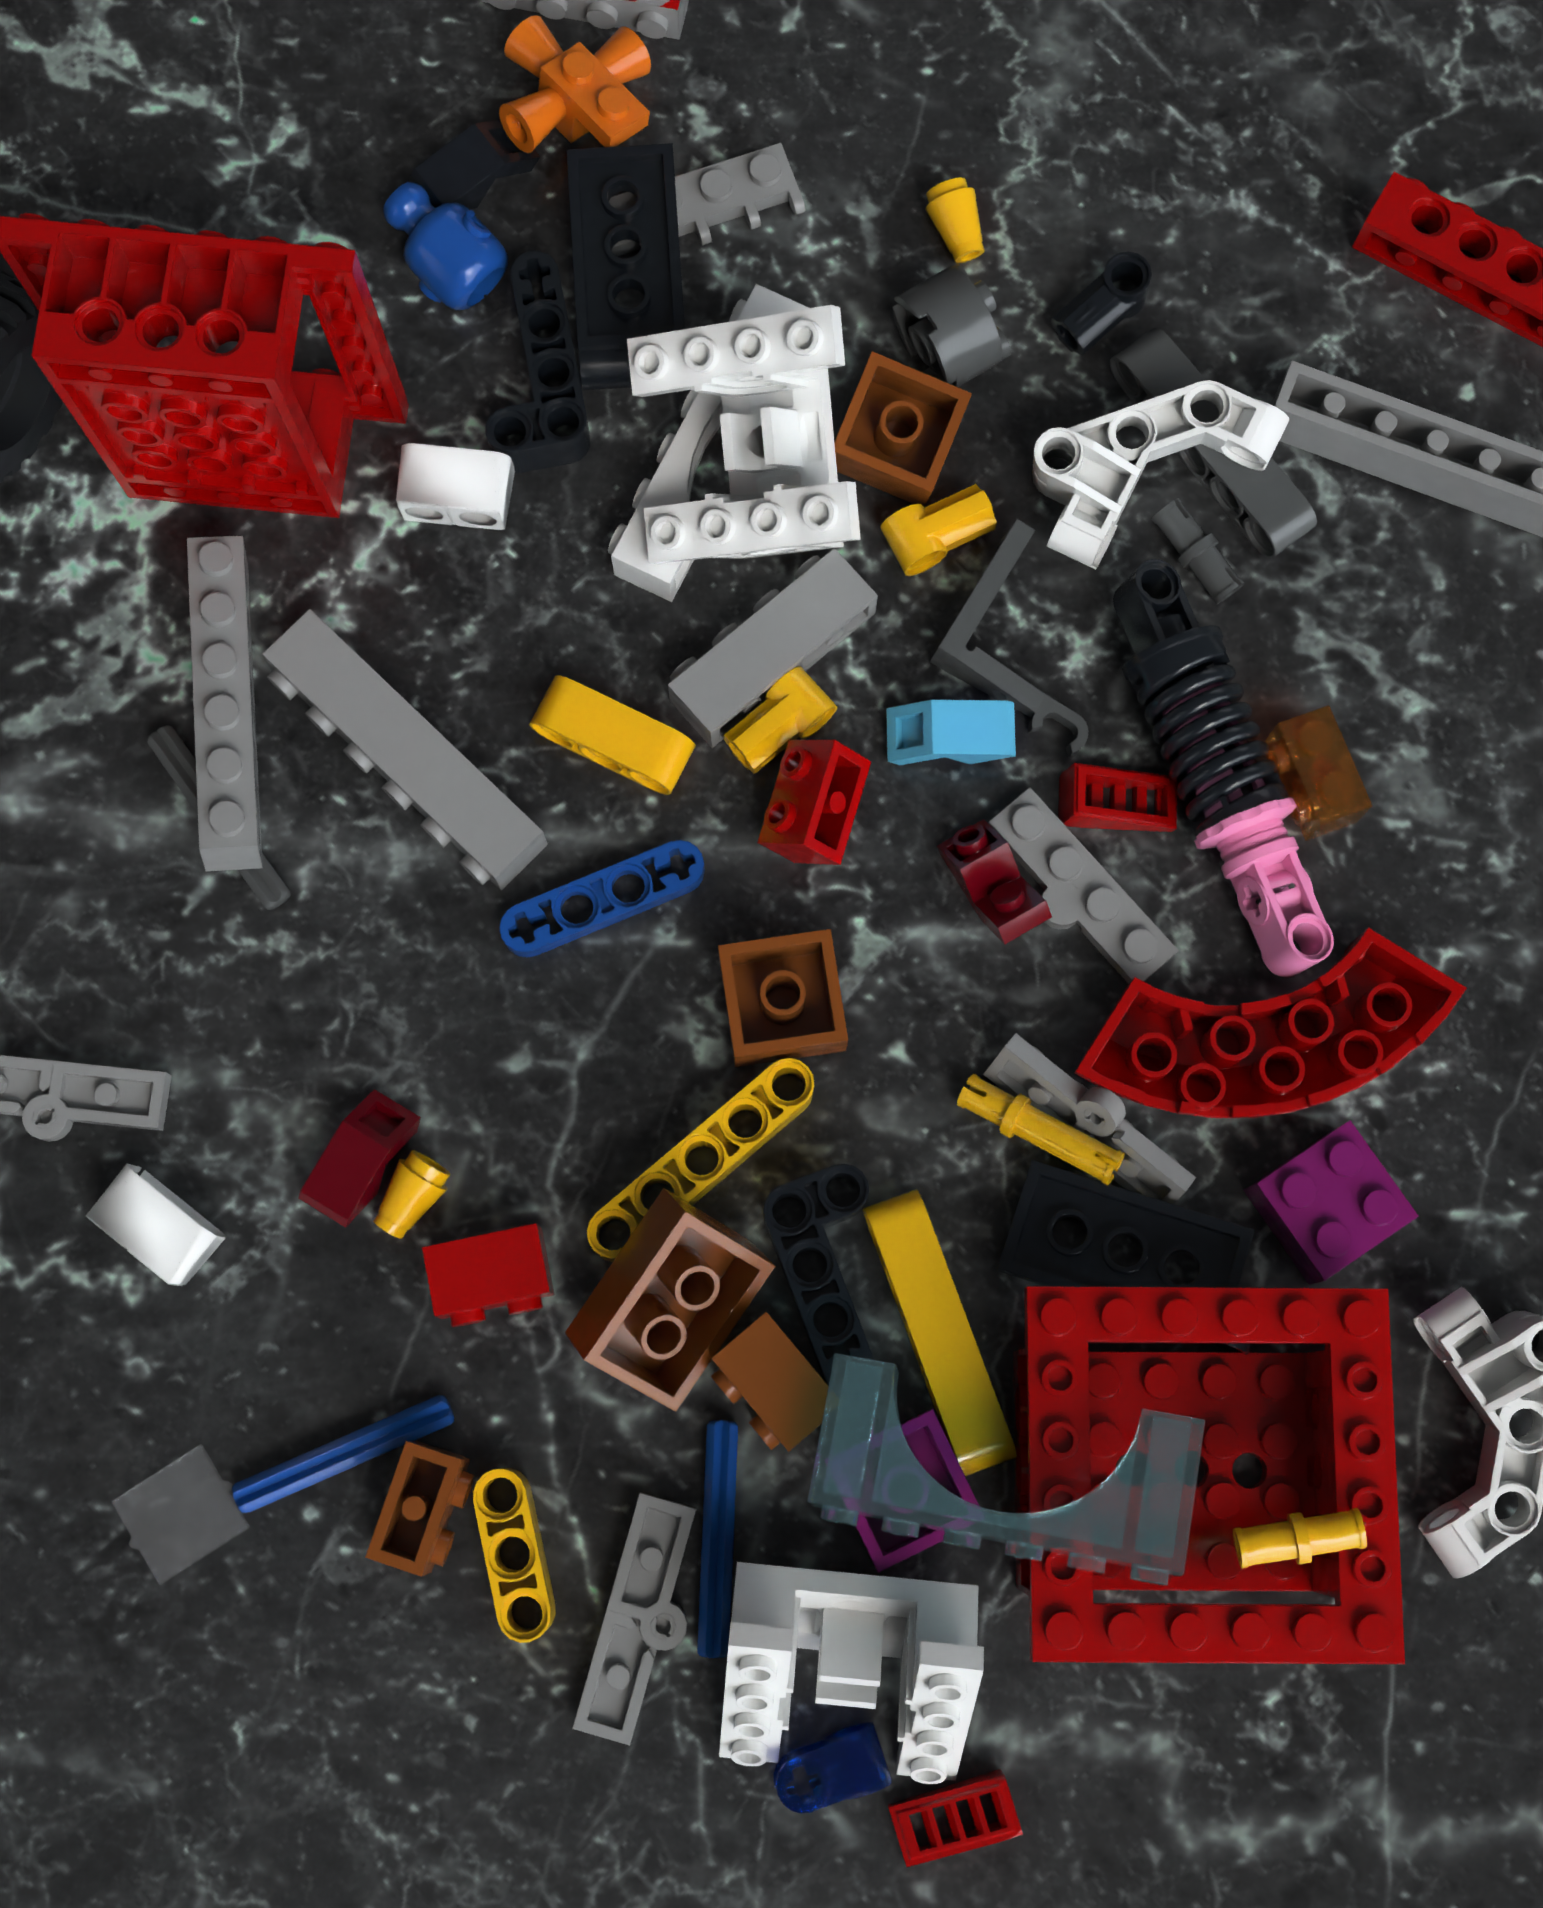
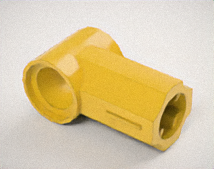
(925, 535)
(791, 710)

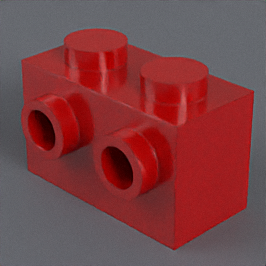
(814, 801)
(488, 1273)

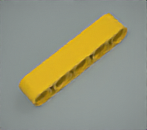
(714, 1134)
(939, 1332)

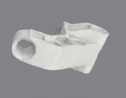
(1106, 472)
(1498, 1378)

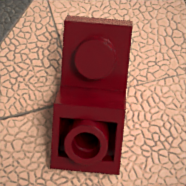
(992, 881)
(356, 1157)

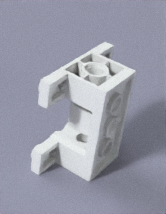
(771, 431)
(852, 1625)

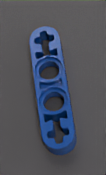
(606, 907)

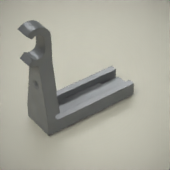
(986, 672)

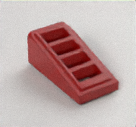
(1073, 793)
(961, 1841)

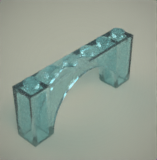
(1129, 1520)

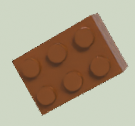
(669, 1300)

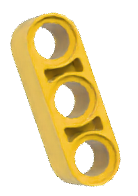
(612, 735)
(508, 1583)

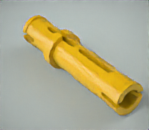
(1019, 1118)

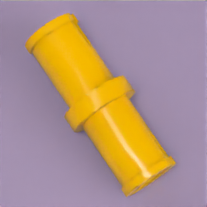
(1299, 1538)

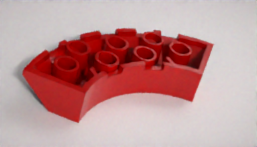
(1275, 1050)

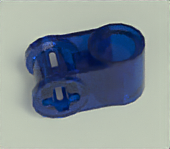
(846, 1767)

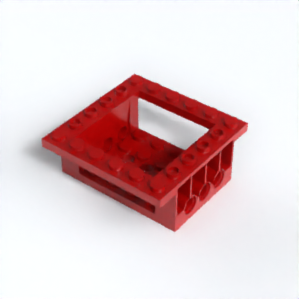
(194, 419)
(1309, 1419)

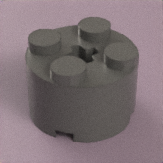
(951, 326)

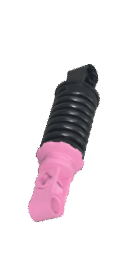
(1218, 765)

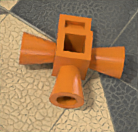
(575, 87)

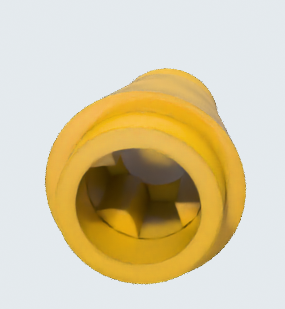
(956, 217)
(411, 1193)

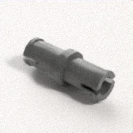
(1197, 551)

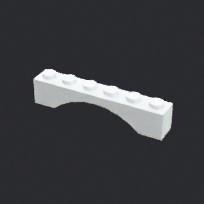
(678, 462)

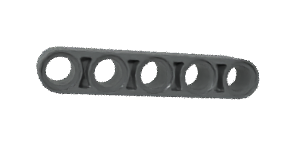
(1260, 503)

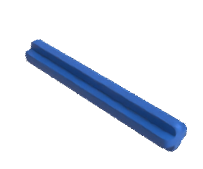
(342, 1454)
(717, 1539)

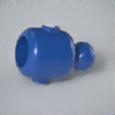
(446, 247)

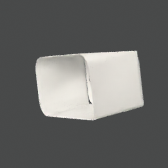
(454, 486)
(155, 1225)

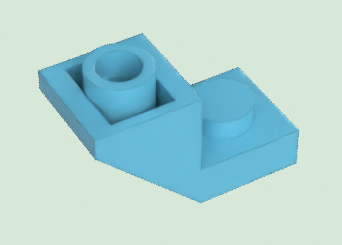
(951, 729)

